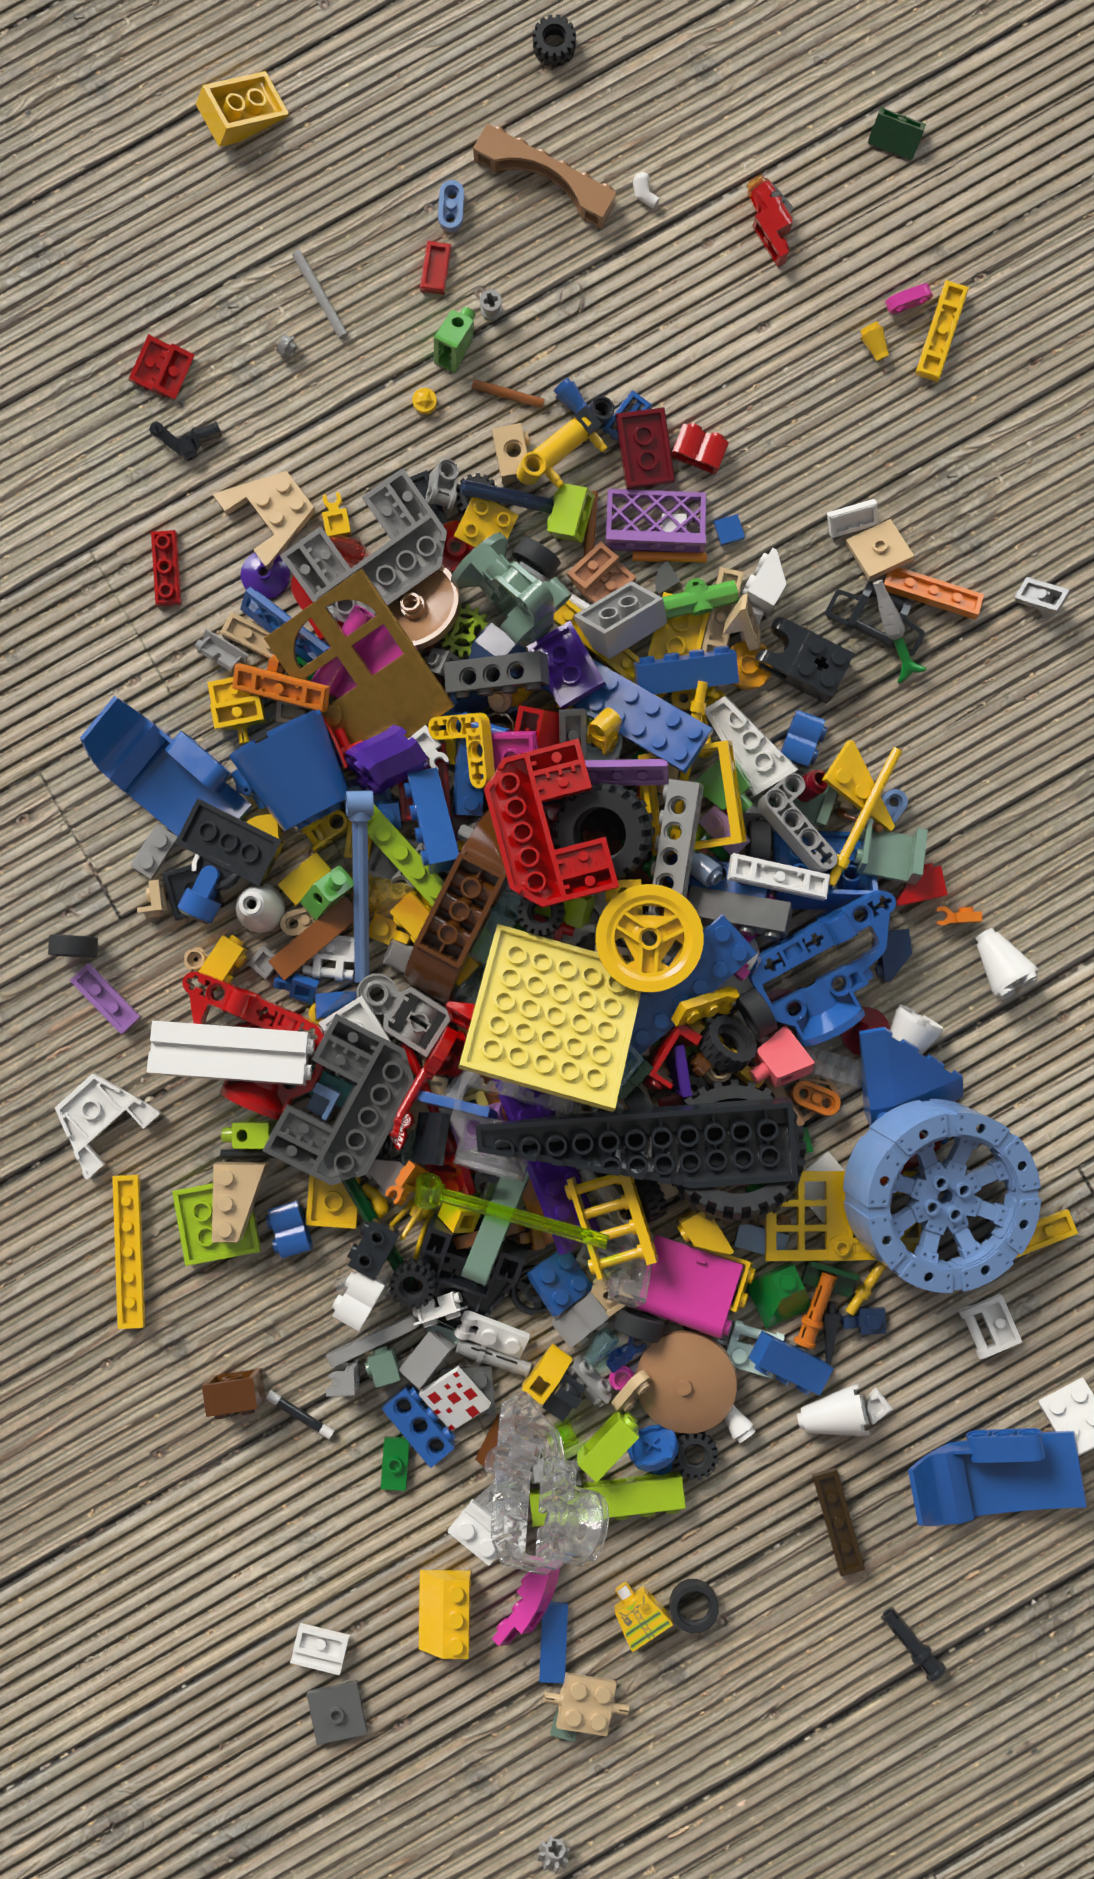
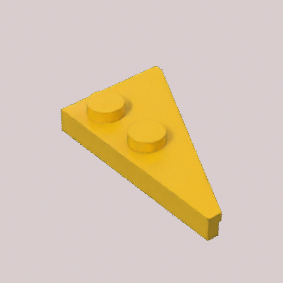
(853, 781)

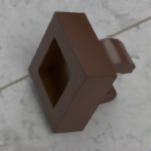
(532, 1237)

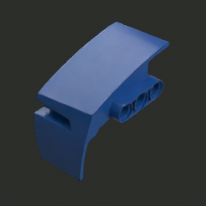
(156, 768)
(996, 1475)

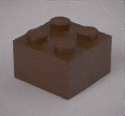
(233, 1393)

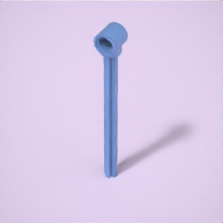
(359, 810)

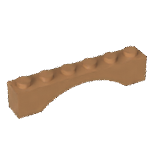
(503, 152)

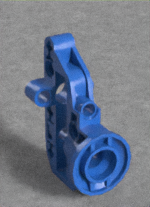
(822, 1010)

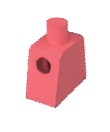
(781, 1060)

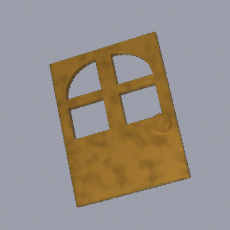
(398, 694)

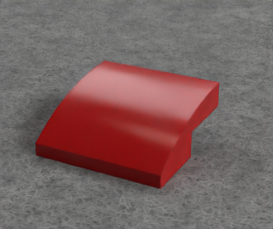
(161, 367)

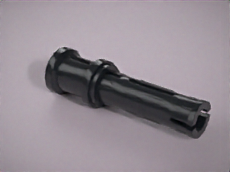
(920, 1652)

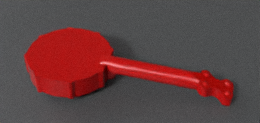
(438, 1054)

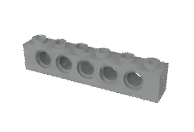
(691, 794)

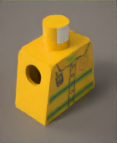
(640, 1615)

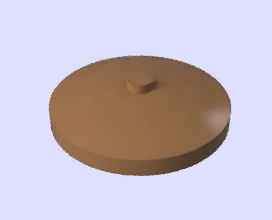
(428, 608)
(689, 1382)

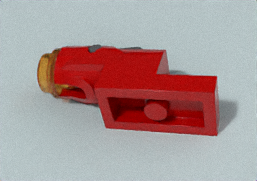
(772, 217)

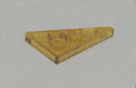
(383, 892)

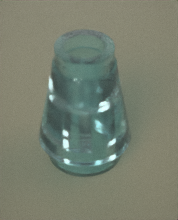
(601, 1345)

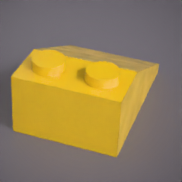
(240, 107)

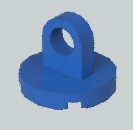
(654, 1450)

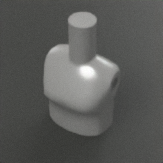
(397, 955)

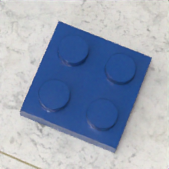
(559, 1281)

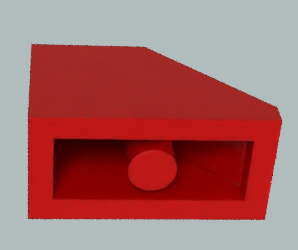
(928, 887)

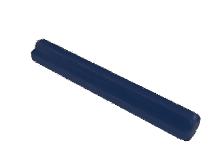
(507, 496)

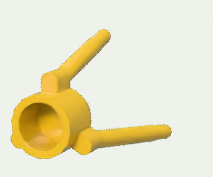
(417, 1214)

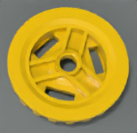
(678, 923)

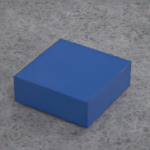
(729, 530)

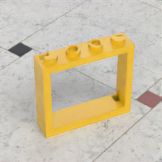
(732, 795)

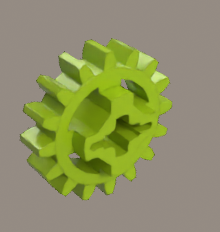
(472, 624)

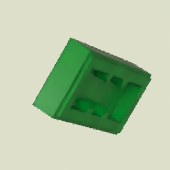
(395, 1463)

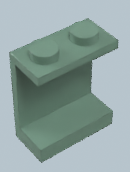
(891, 854)

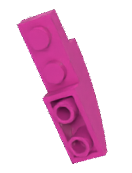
(527, 1612)

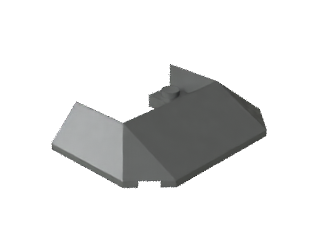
(366, 1116)

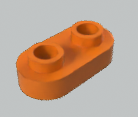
(814, 1098)

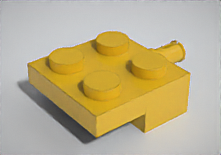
(234, 708)

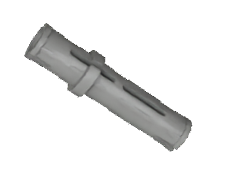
(492, 1358)

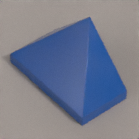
(331, 1002)

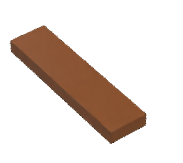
(313, 939)

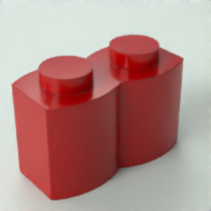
(700, 448)

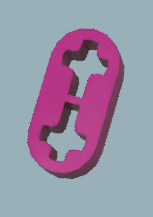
(908, 298)

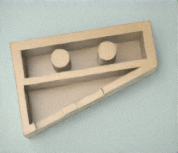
(234, 1198)

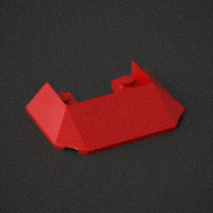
(523, 833)

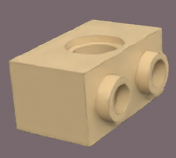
(506, 439)

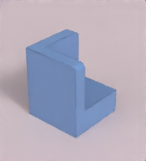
(324, 1100)

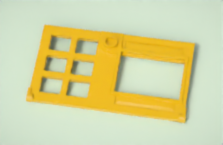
(838, 1233)

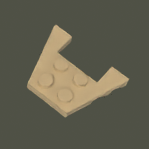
(278, 504)

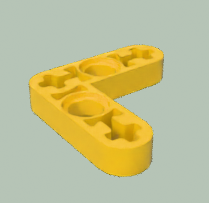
(474, 737)

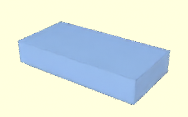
(753, 1239)

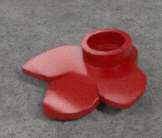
(451, 1067)

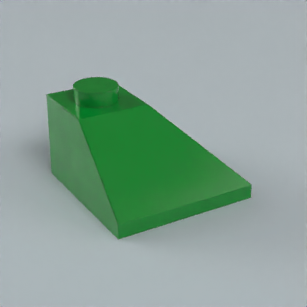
(778, 1294)

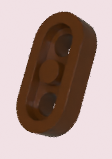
(698, 1064)

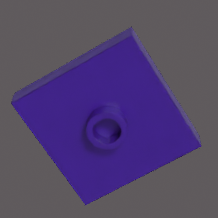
(679, 1070)

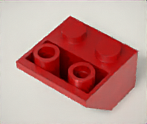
(539, 720)

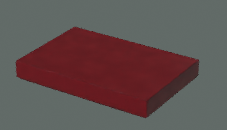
(645, 448)

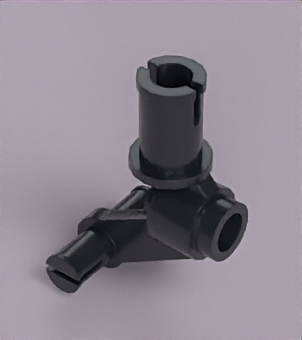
(188, 445)

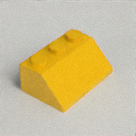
(445, 1613)

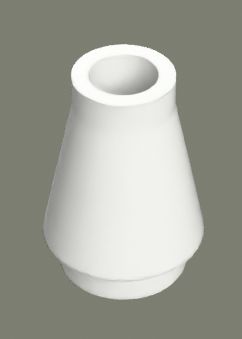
(739, 1425)

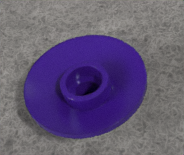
(270, 585)

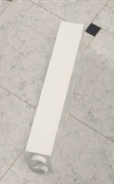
(230, 1053)

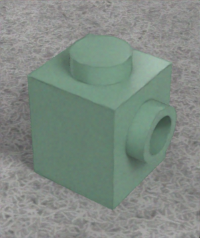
(383, 1366)

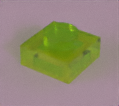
(567, 1433)

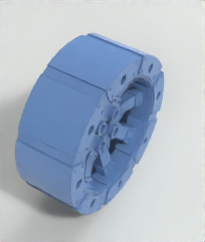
(886, 1150)

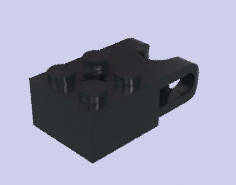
(800, 659)

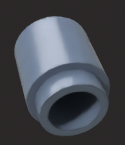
(705, 869)

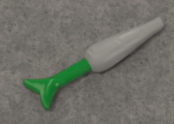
(895, 630)

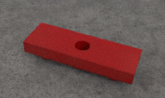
(166, 582)

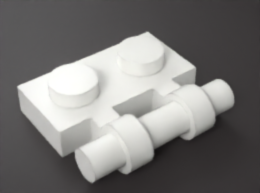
(339, 950)

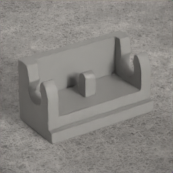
(427, 1358)
(345, 1382)

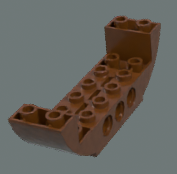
(458, 915)

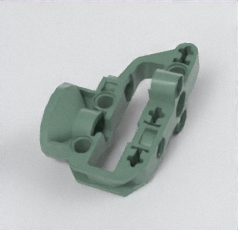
(512, 590)

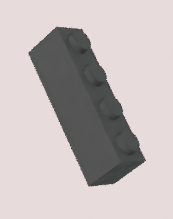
(745, 912)

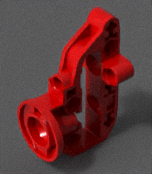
(258, 1097)

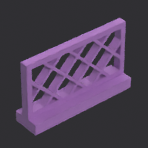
(655, 540)

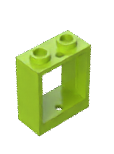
(608, 1444)

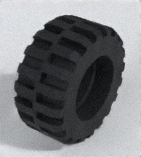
(622, 802)

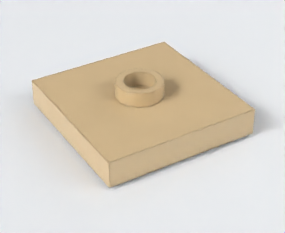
(879, 550)

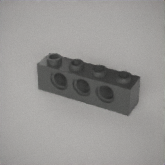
(459, 674)

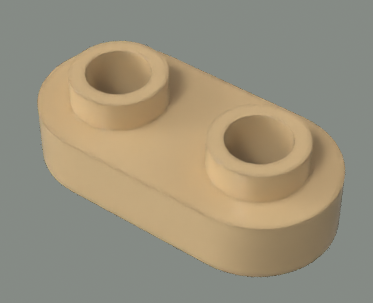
(303, 918)
(635, 1386)

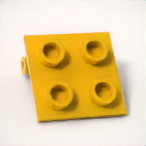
(483, 520)

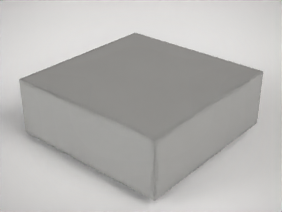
(260, 962)

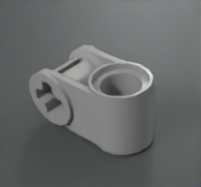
(442, 488)

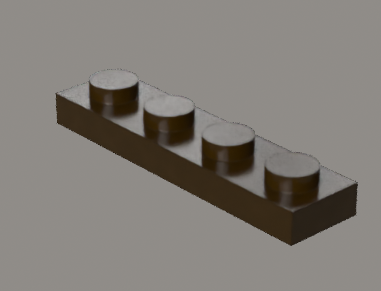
(838, 1522)

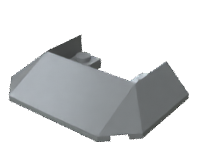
(395, 567)

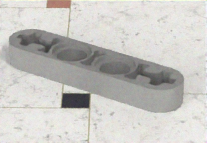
(372, 1340)

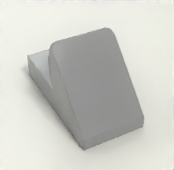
(1042, 596)

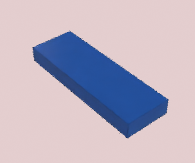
(448, 1103)
(553, 1643)

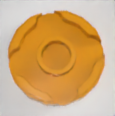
(749, 674)

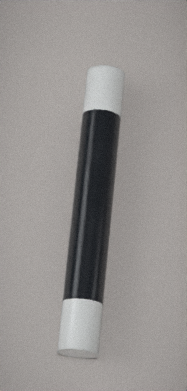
(299, 1414)

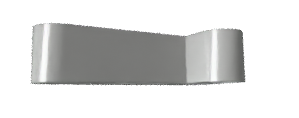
(801, 825)

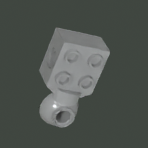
(407, 1013)

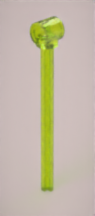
(431, 1193)

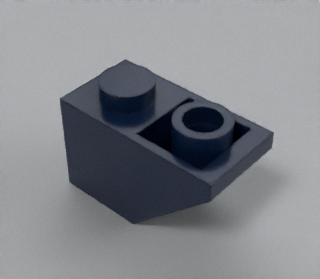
(895, 955)

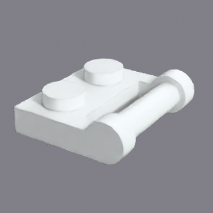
(998, 1322)

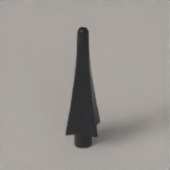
(831, 1322)

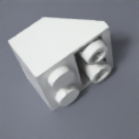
(768, 583)

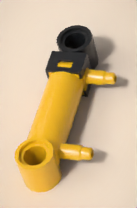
(578, 430)

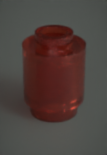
(349, 548)

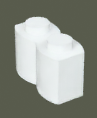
(358, 1300)

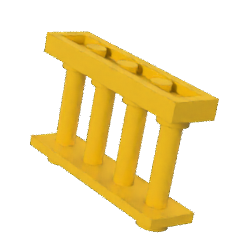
(637, 1225)

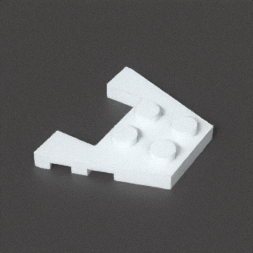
(92, 1110)

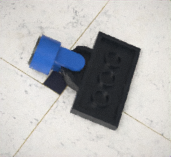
(223, 854)

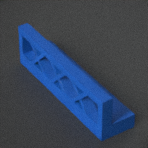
(272, 617)

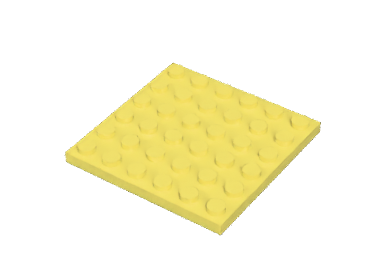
(550, 1020)

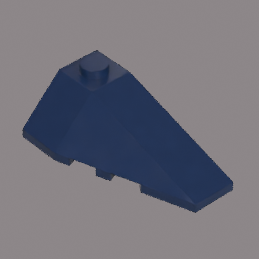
(489, 643)

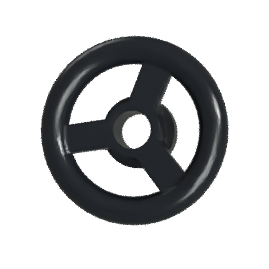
(535, 1299)

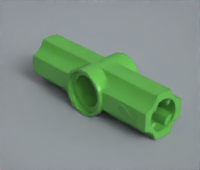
(700, 599)

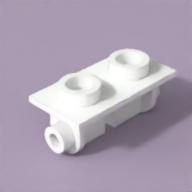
(449, 1307)

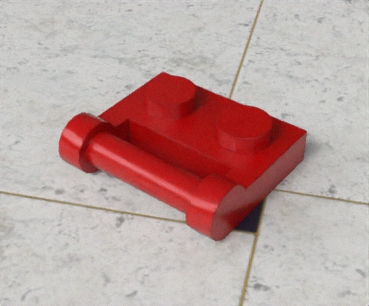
(455, 1177)

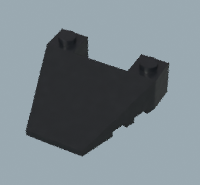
(449, 1266)

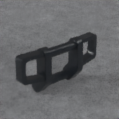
(854, 623)

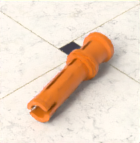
(813, 1319)

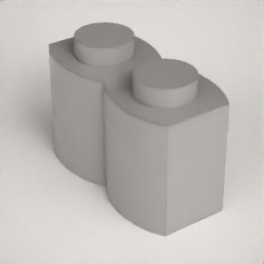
(580, 1320)

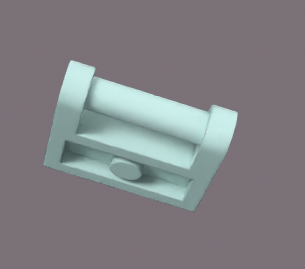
(740, 1351)

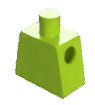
(248, 1134)

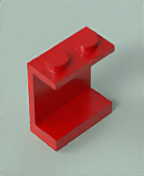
(679, 1034)

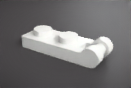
(492, 1334)

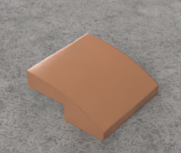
(599, 573)

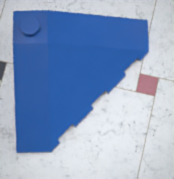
(899, 1074)

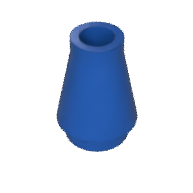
(569, 395)

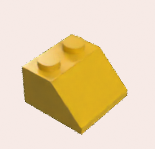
(703, 1232)

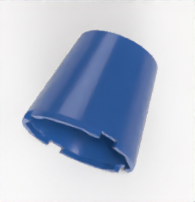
(294, 771)

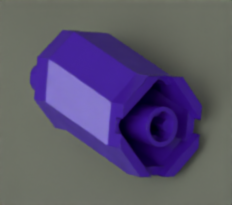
(385, 760)

